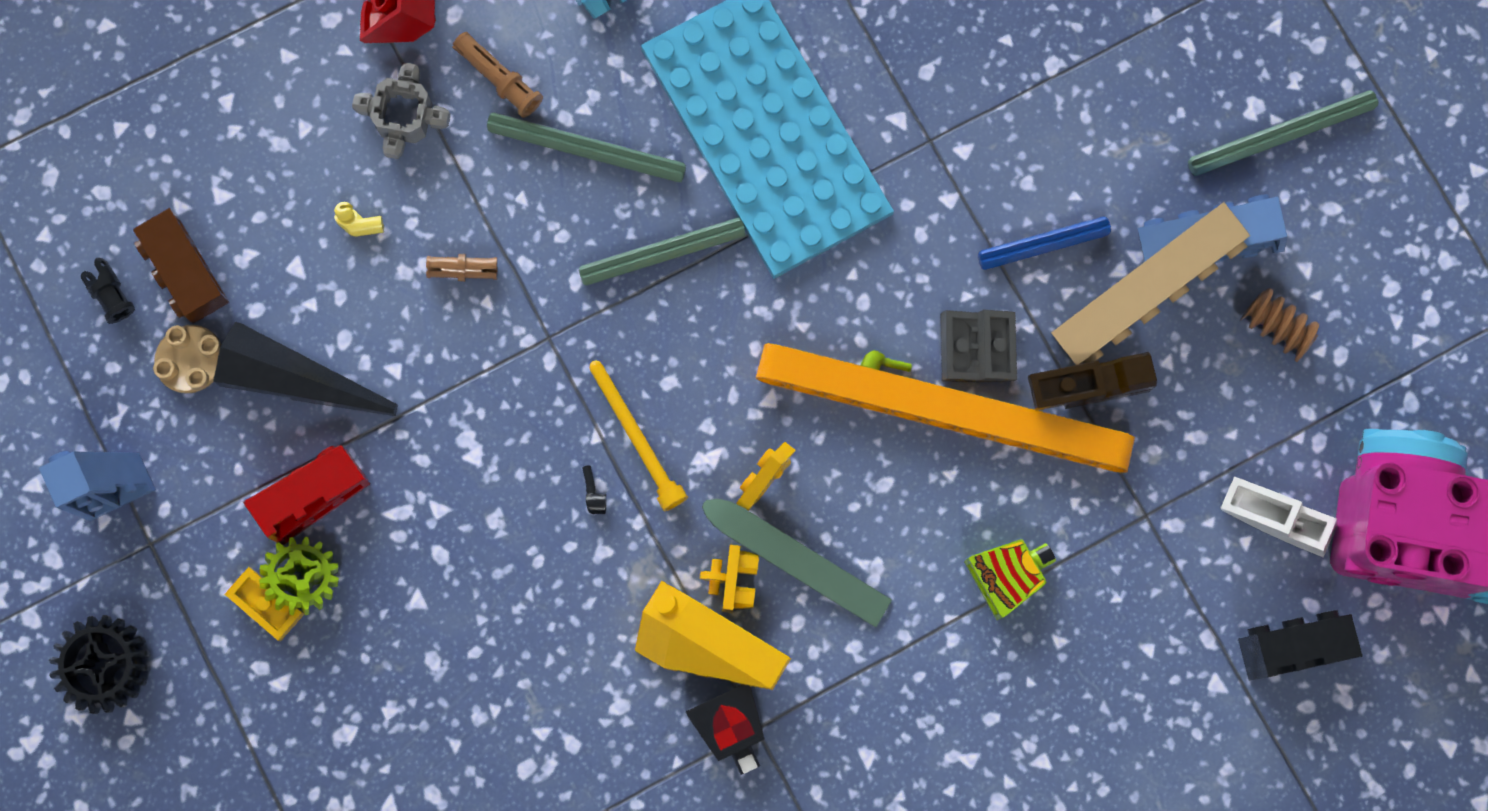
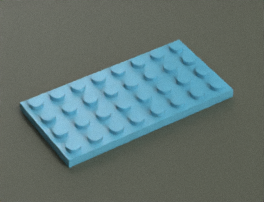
(766, 132)

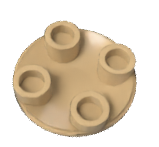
(187, 358)

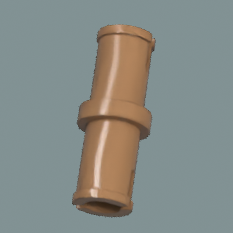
(461, 267)

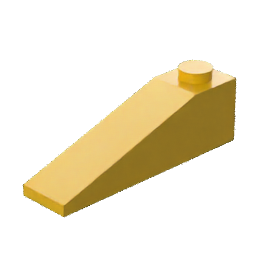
(696, 640)

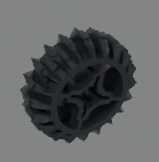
(103, 679)

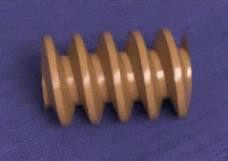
(1282, 323)

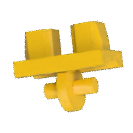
(734, 596)

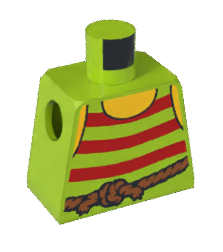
(1009, 574)

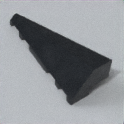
(264, 366)

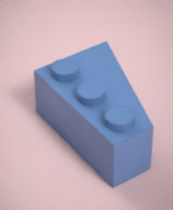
(95, 481)

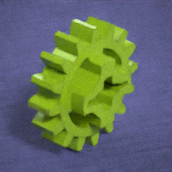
(285, 579)

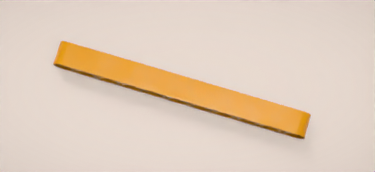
(945, 408)

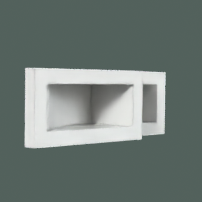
(1280, 516)

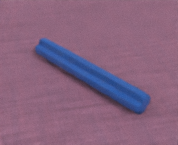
(1044, 243)

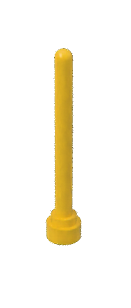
(669, 492)

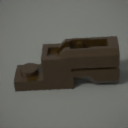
(1093, 382)

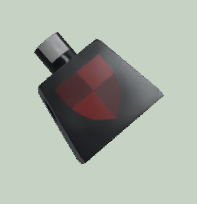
(730, 726)

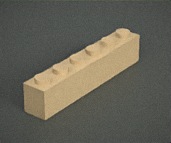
(1151, 284)

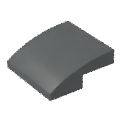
(978, 346)

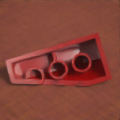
(396, 20)

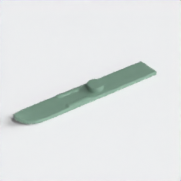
(797, 560)

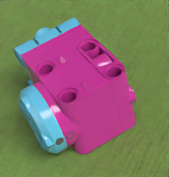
(1413, 516)

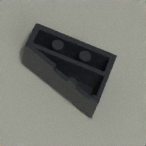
(1299, 645)

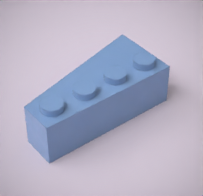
(1259, 216)

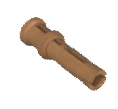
(507, 83)

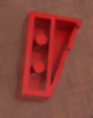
(307, 494)

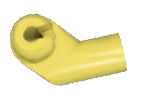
(355, 224)

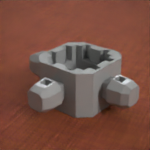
(408, 88)

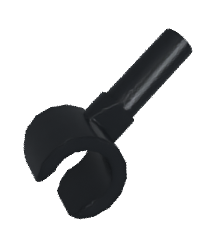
(595, 502)

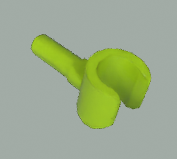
(875, 359)

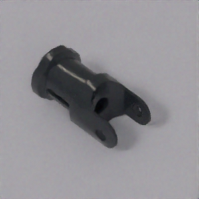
(107, 292)

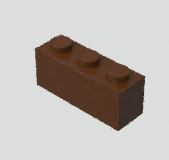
(179, 266)

